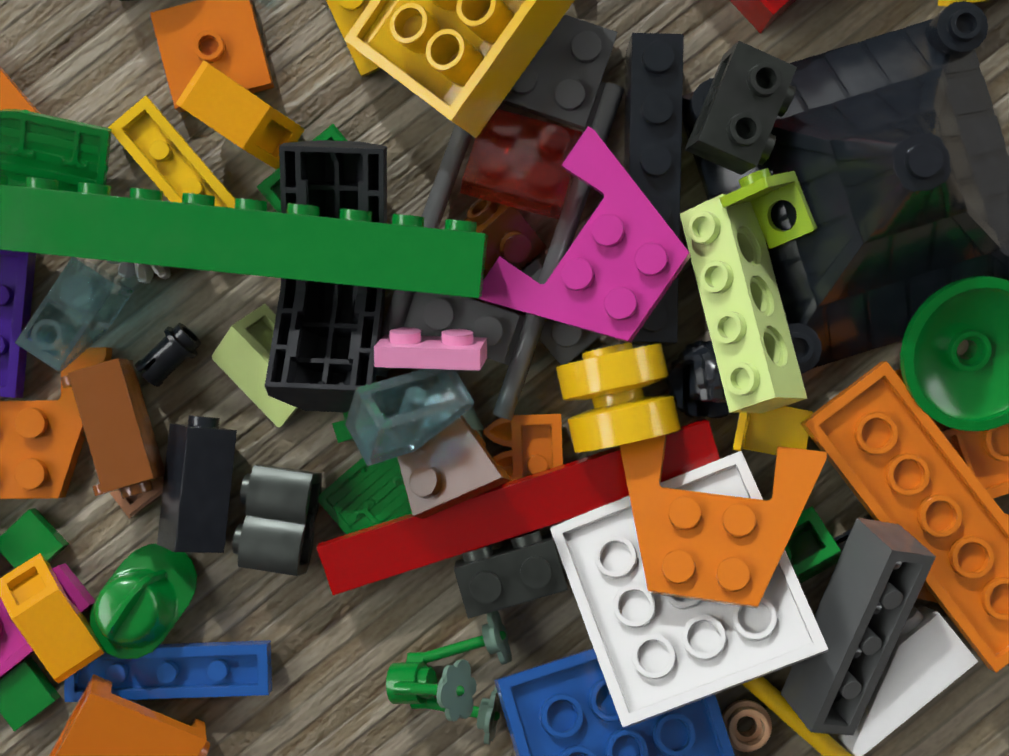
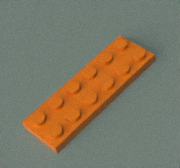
(916, 479)

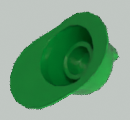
(143, 601)

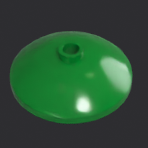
(965, 389)

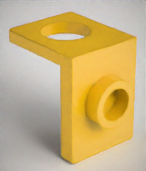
(771, 429)

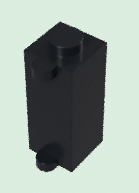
(197, 486)

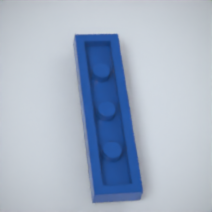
(182, 672)

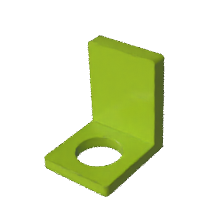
(763, 192)

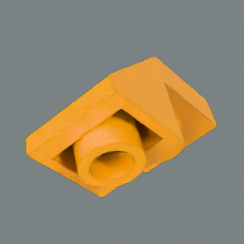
(238, 114)
(48, 619)

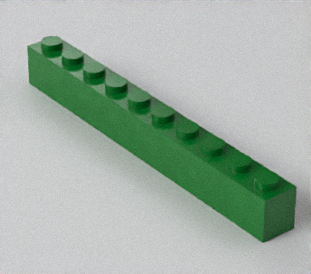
(242, 238)

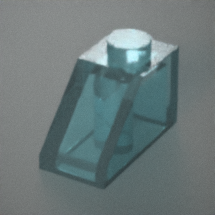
(405, 412)

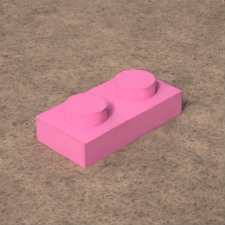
(451, 351)

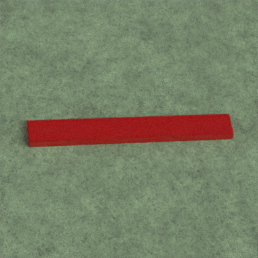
(500, 512)

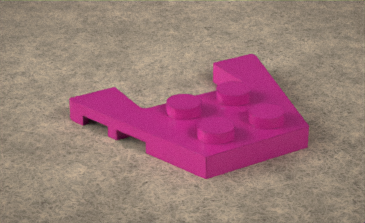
(614, 265)

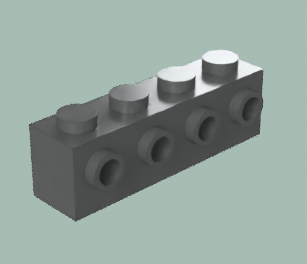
(860, 624)

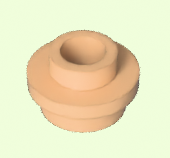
(757, 735)

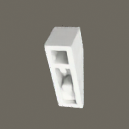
(919, 668)

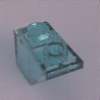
(73, 314)

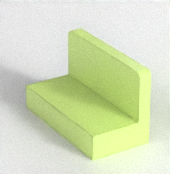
(245, 359)

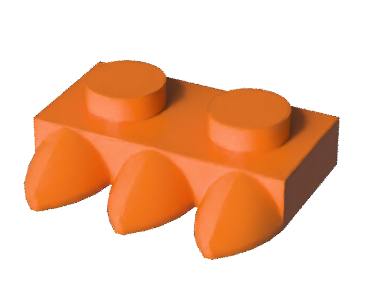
(534, 443)

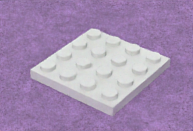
(671, 648)

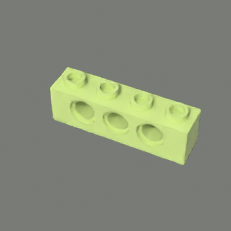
(742, 307)

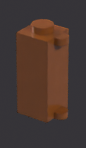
(116, 427)

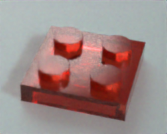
(520, 164)

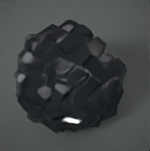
(697, 382)

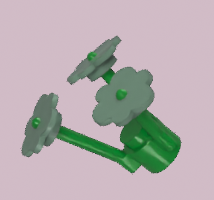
(417, 684)

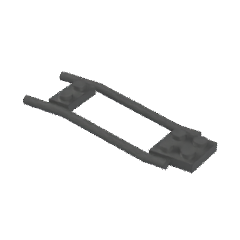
(557, 85)

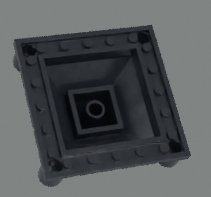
(898, 176)

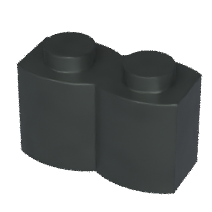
(278, 519)

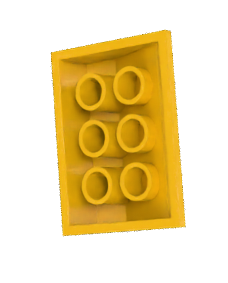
(456, 51)

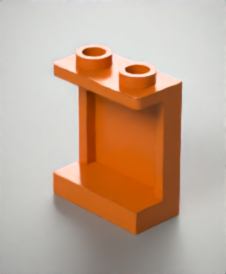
(118, 727)

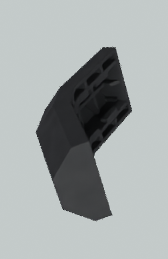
(327, 329)

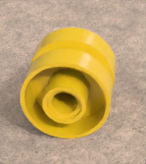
(615, 383)

